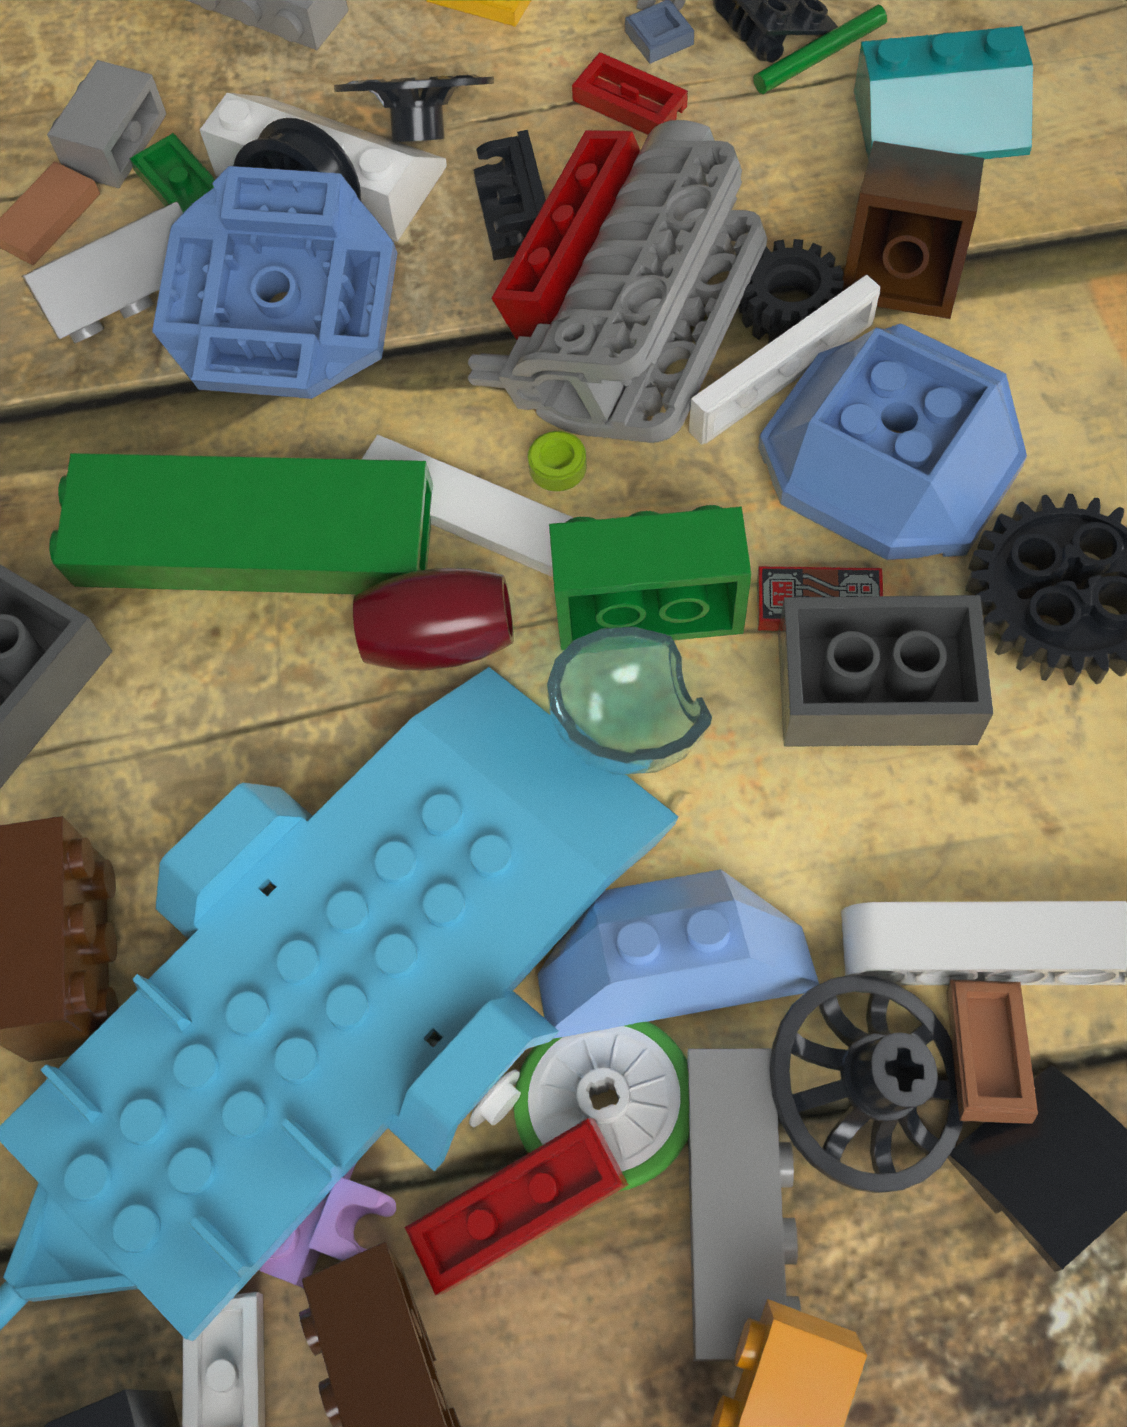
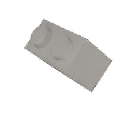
(107, 122)

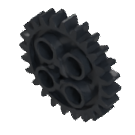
(1065, 587)

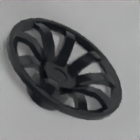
(414, 117)
(880, 1076)

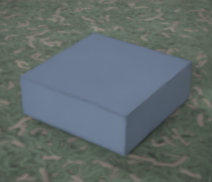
(659, 31)

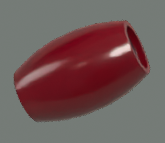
(433, 619)

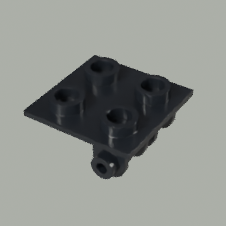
(768, 22)

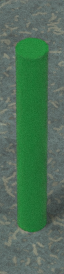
(820, 49)

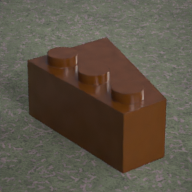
(373, 1345)

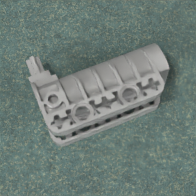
(639, 295)

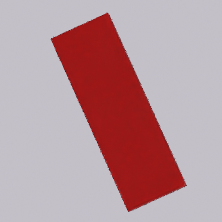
(515, 1206)

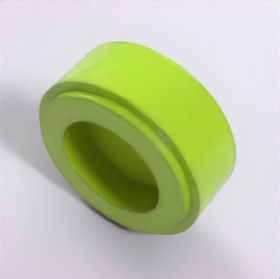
(557, 461)

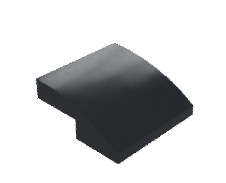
(1052, 1177)

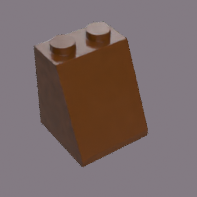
(914, 226)

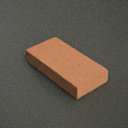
(45, 212)
(991, 1052)

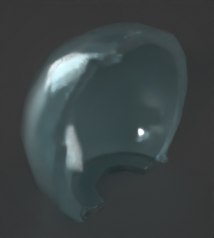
(625, 701)

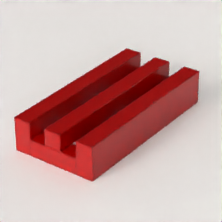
(624, 101)

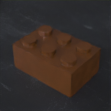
(53, 939)

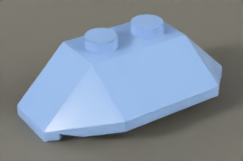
(671, 954)

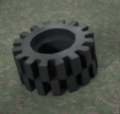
(788, 268)

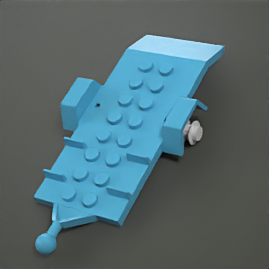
(311, 1005)

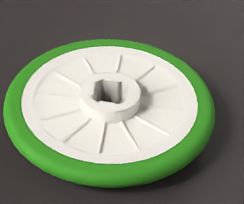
(650, 1082)

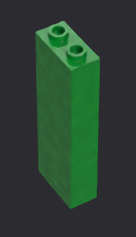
(241, 522)

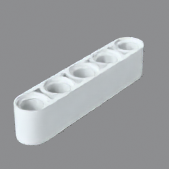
(988, 942)

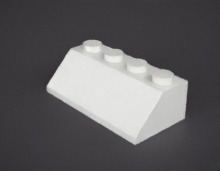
(390, 174)

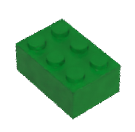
(653, 573)

